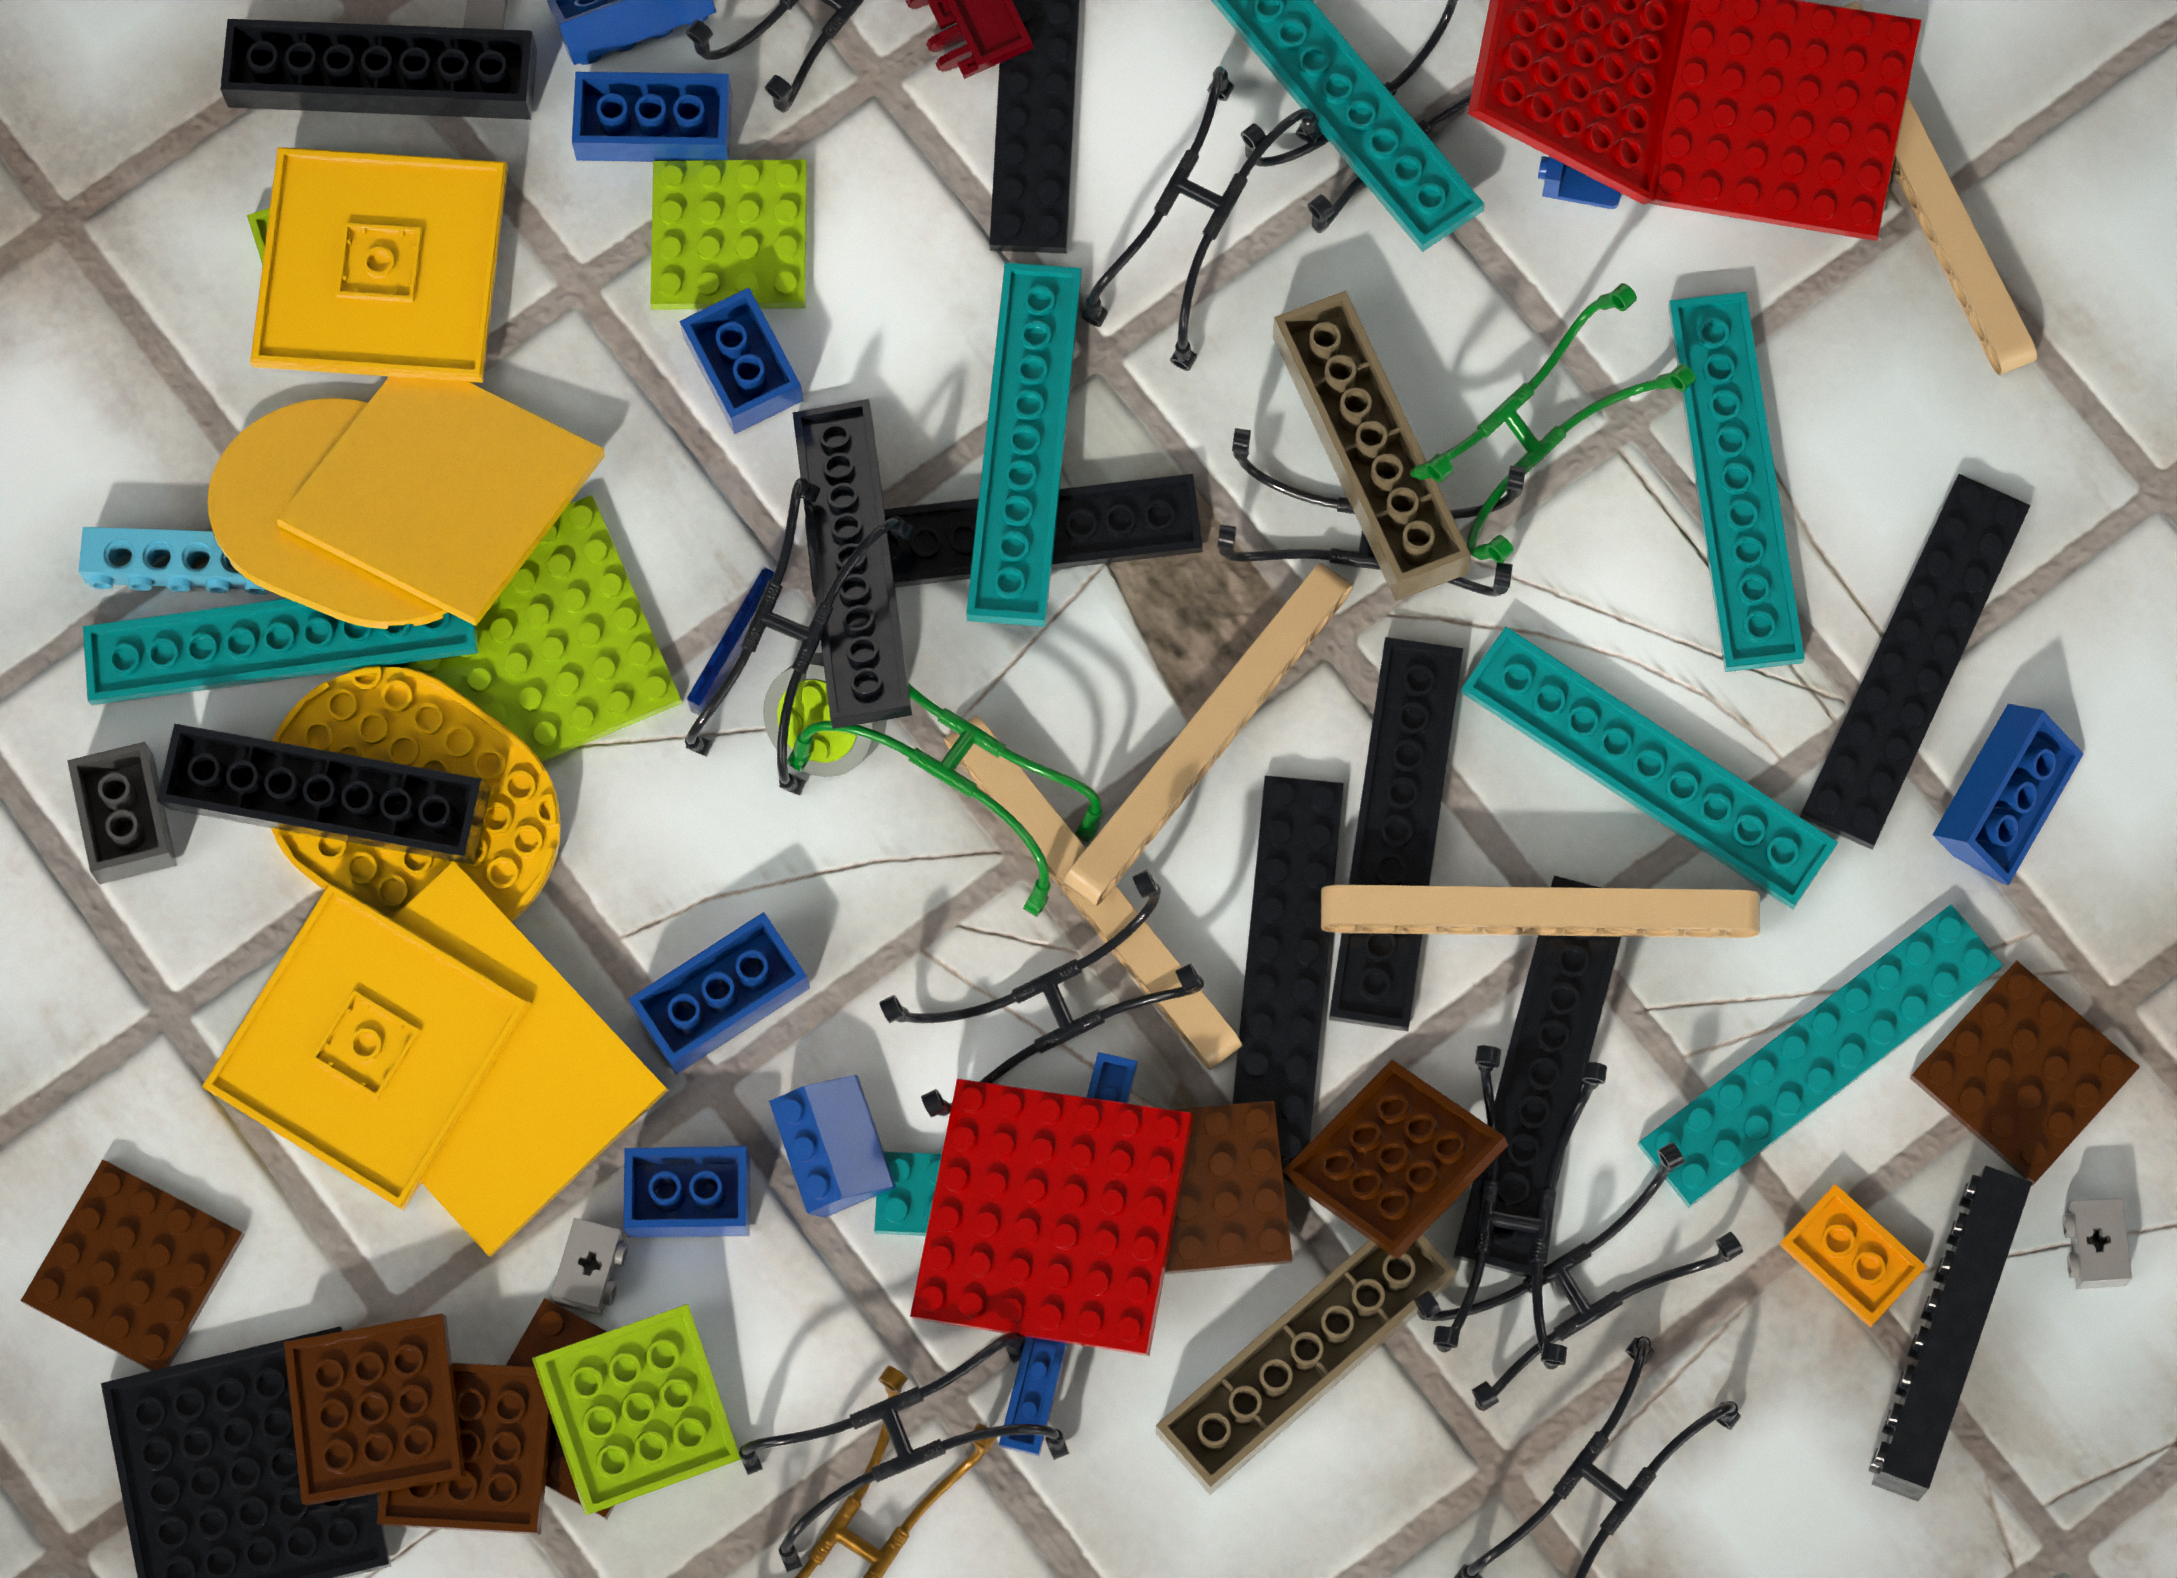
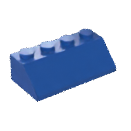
(603, 26)
(2008, 792)

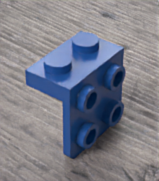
(1573, 186)

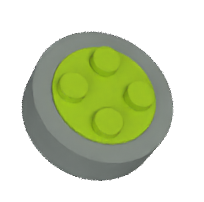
(832, 751)

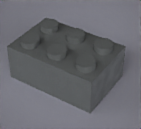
(120, 813)

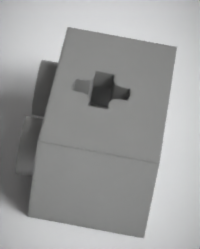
(2107, 1223)
(584, 1244)

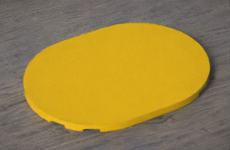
(253, 487)
(426, 725)

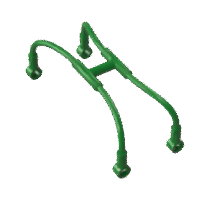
(1440, 467)
(946, 773)

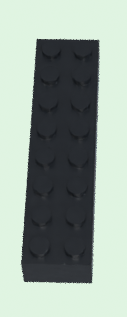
(379, 69)
(324, 794)
(1951, 1334)

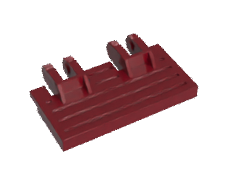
(987, 27)

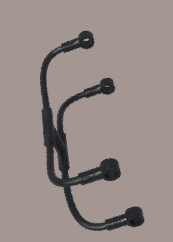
(780, 90)
(1222, 205)
(1320, 207)
(1364, 557)
(809, 636)
(1048, 984)
(1559, 1269)
(1448, 1337)
(906, 1456)
(1626, 1499)

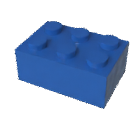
(741, 360)
(686, 1191)

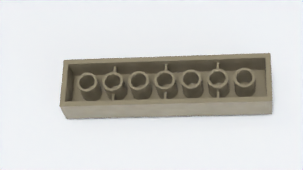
(1370, 445)
(1300, 1358)

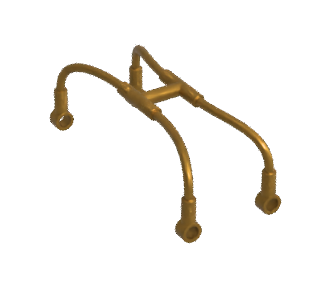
(837, 1529)

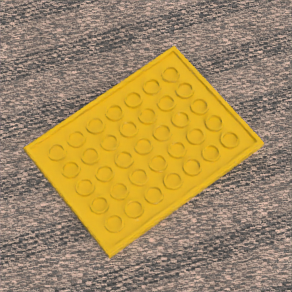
(554, 1092)

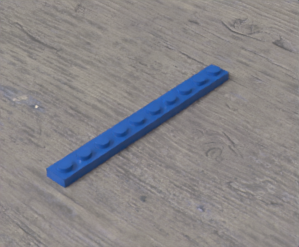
(1040, 1358)

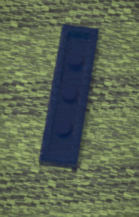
(728, 648)

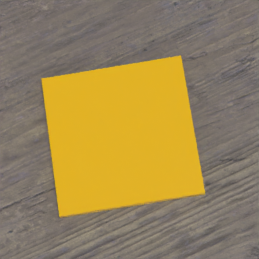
(379, 264)
(441, 491)
(367, 1046)

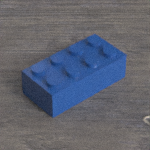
(651, 116)
(719, 993)

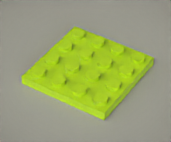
(728, 231)
(636, 1409)

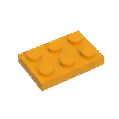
(1852, 1255)

